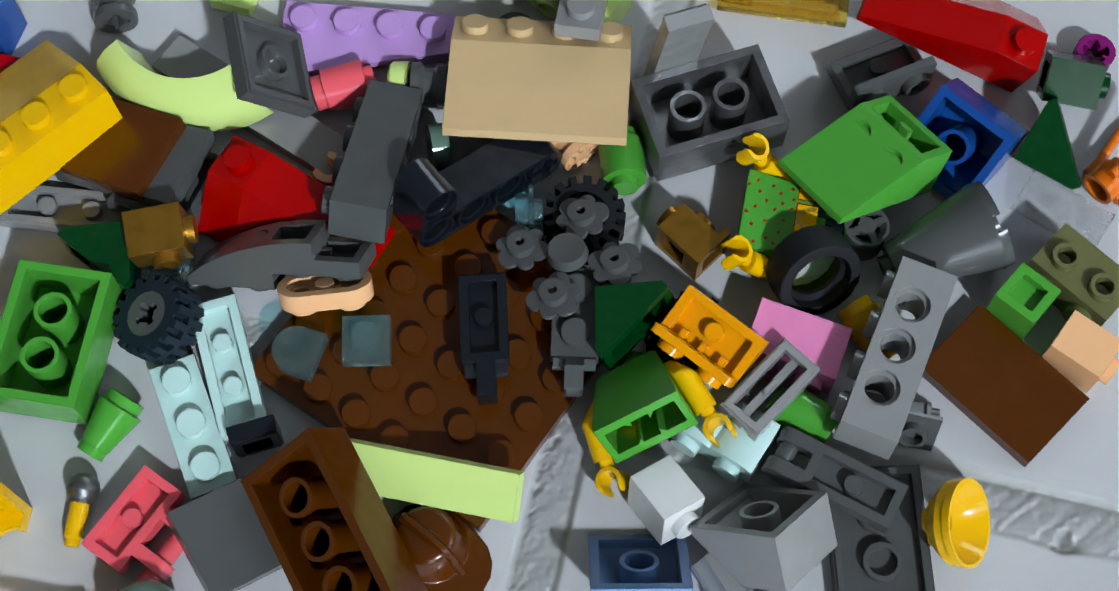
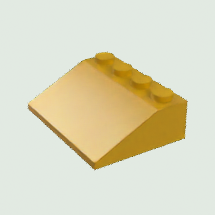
(46, 118)

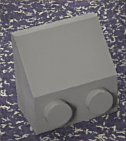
(768, 534)

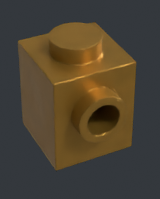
(159, 235)

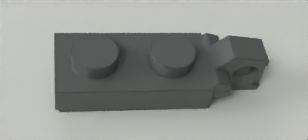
(575, 336)

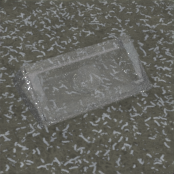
(1054, 205)

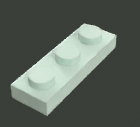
(228, 364)
(192, 426)

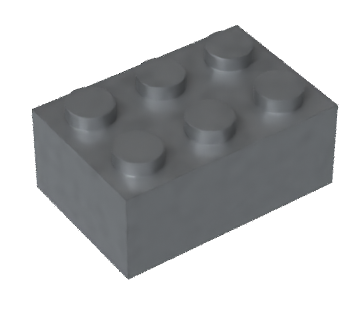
(704, 109)

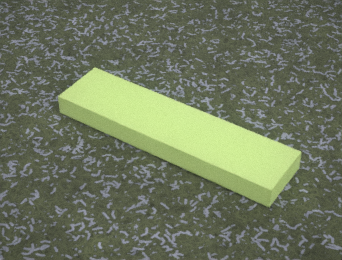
(443, 481)

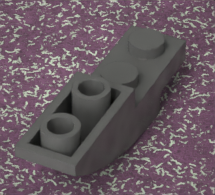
(269, 252)

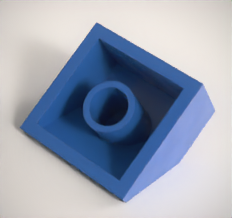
(975, 132)

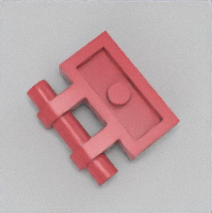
(132, 524)

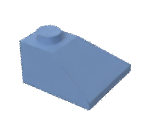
(638, 563)

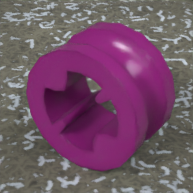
(1100, 47)

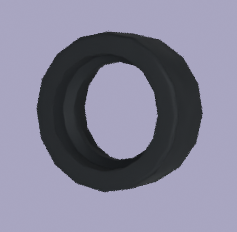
(803, 248)

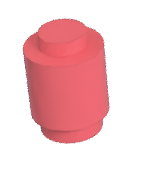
(341, 84)

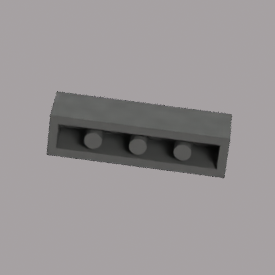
(374, 155)

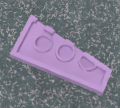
(375, 35)

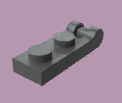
(848, 482)

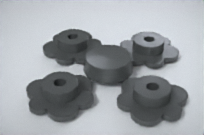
(566, 254)

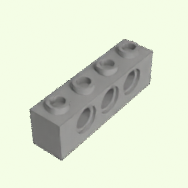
(878, 425)

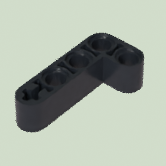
(443, 202)

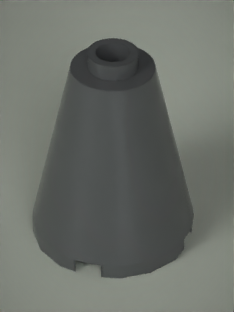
(954, 236)

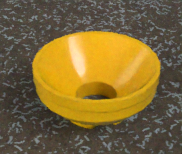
(958, 522)

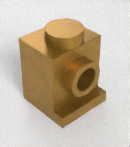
(690, 239)

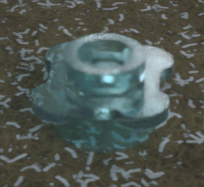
(528, 209)

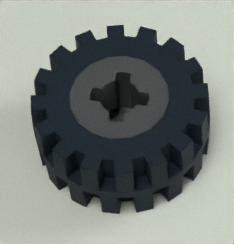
(158, 319)

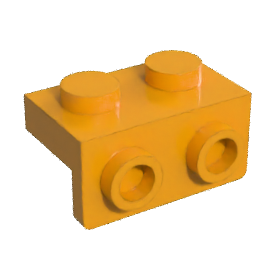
(709, 338)

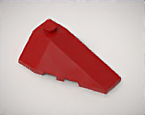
(974, 35)
(257, 188)

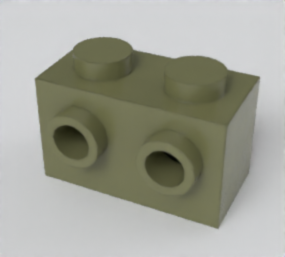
(1082, 274)

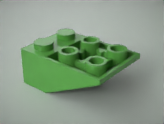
(867, 160)

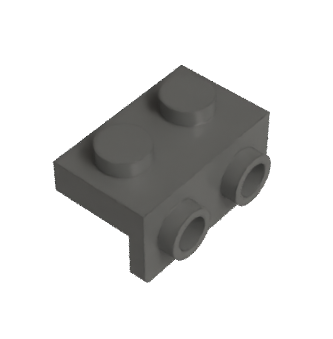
(881, 71)

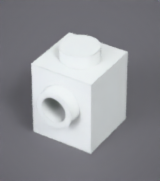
(665, 500)

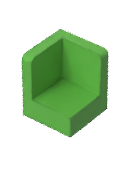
(1023, 300)

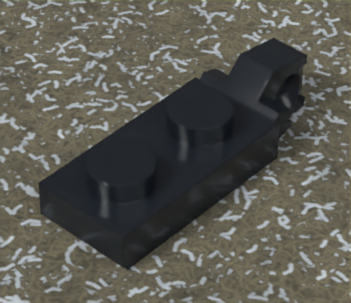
(484, 331)

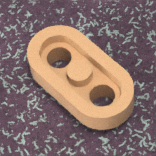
(317, 294)

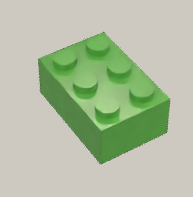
(56, 340)

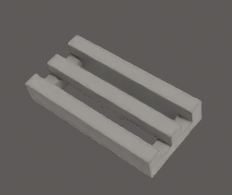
(742, 418)

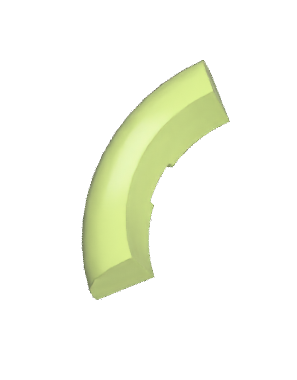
(199, 101)

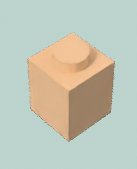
(1083, 352)

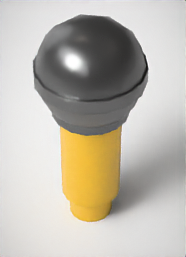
(81, 493)

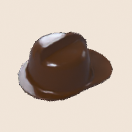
(444, 549)

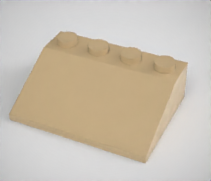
(537, 86)

